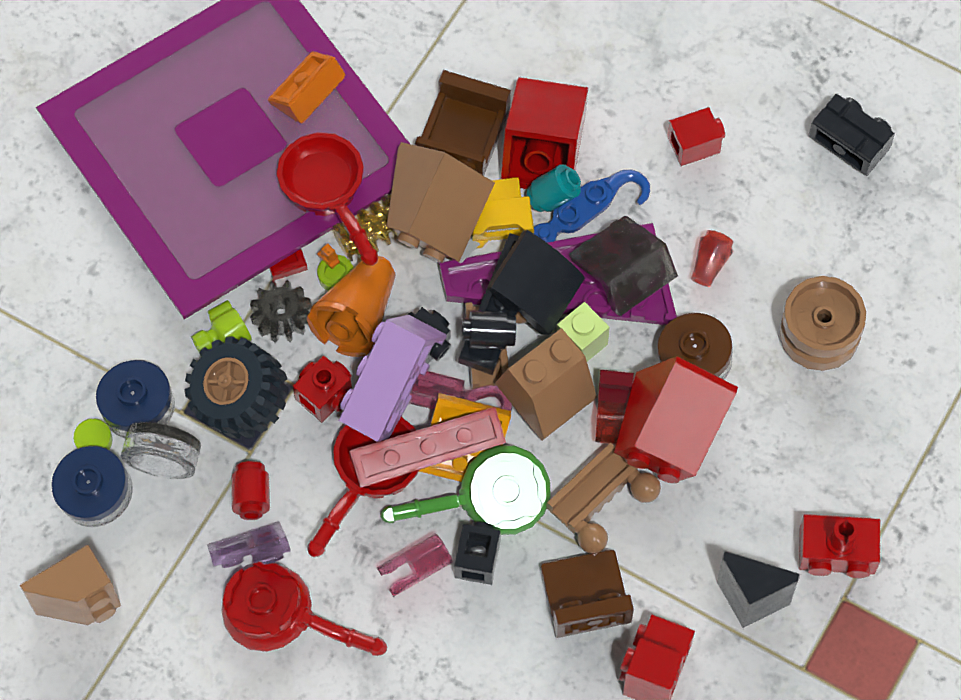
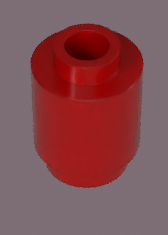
(250, 490)

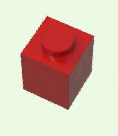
(696, 136)

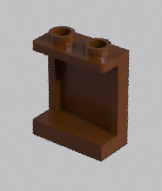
(466, 119)

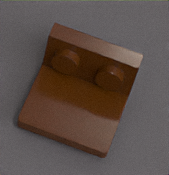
(586, 593)

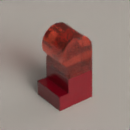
(612, 403)

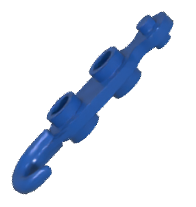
(591, 202)

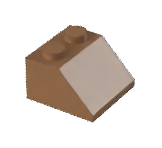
(549, 384)
(73, 590)

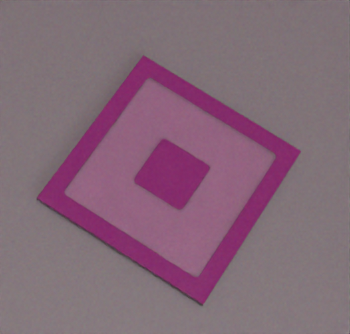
(192, 147)

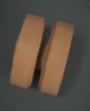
(822, 323)

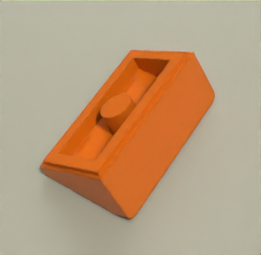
(307, 86)

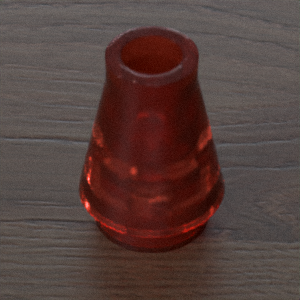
(712, 254)

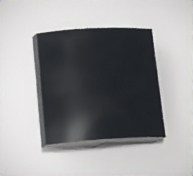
(536, 282)

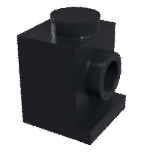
(472, 567)

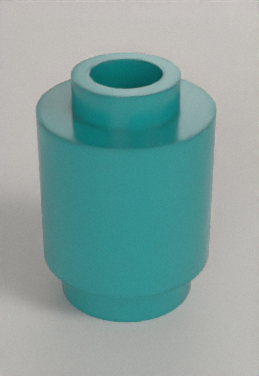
(554, 188)

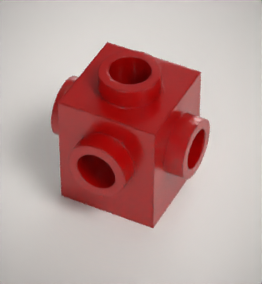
(322, 387)

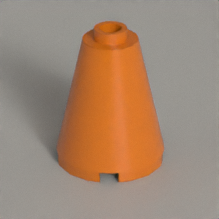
(353, 308)

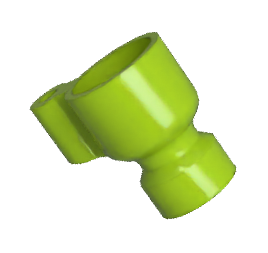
(225, 323)

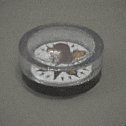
(161, 450)

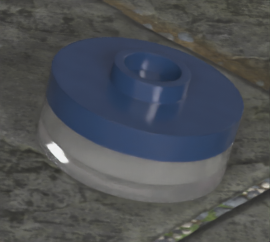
(134, 394)
(92, 486)

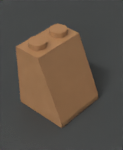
(435, 201)

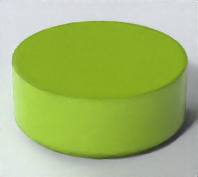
(329, 277)
(93, 433)

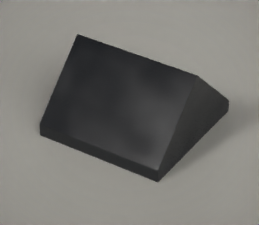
(755, 587)

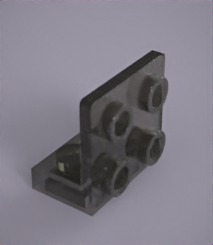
(626, 262)

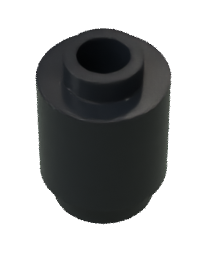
(489, 330)

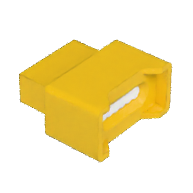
(503, 213)

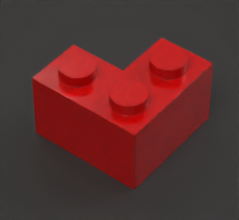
(657, 661)

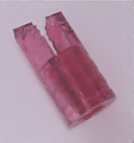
(423, 559)

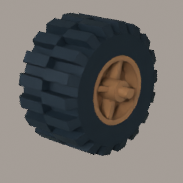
(236, 388)

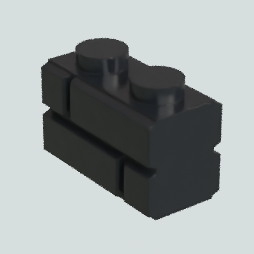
(852, 133)

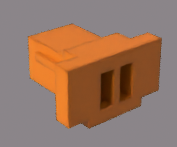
(329, 256)

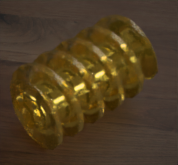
(373, 222)

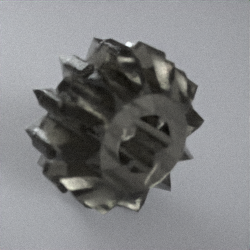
(267, 316)

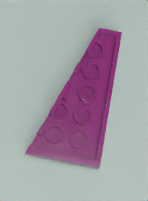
(469, 280)

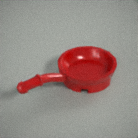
(322, 176)
(348, 440)
(272, 606)

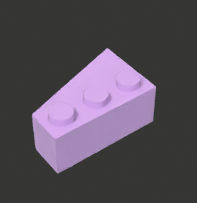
(389, 376)

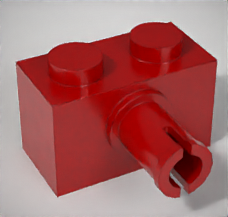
(839, 545)

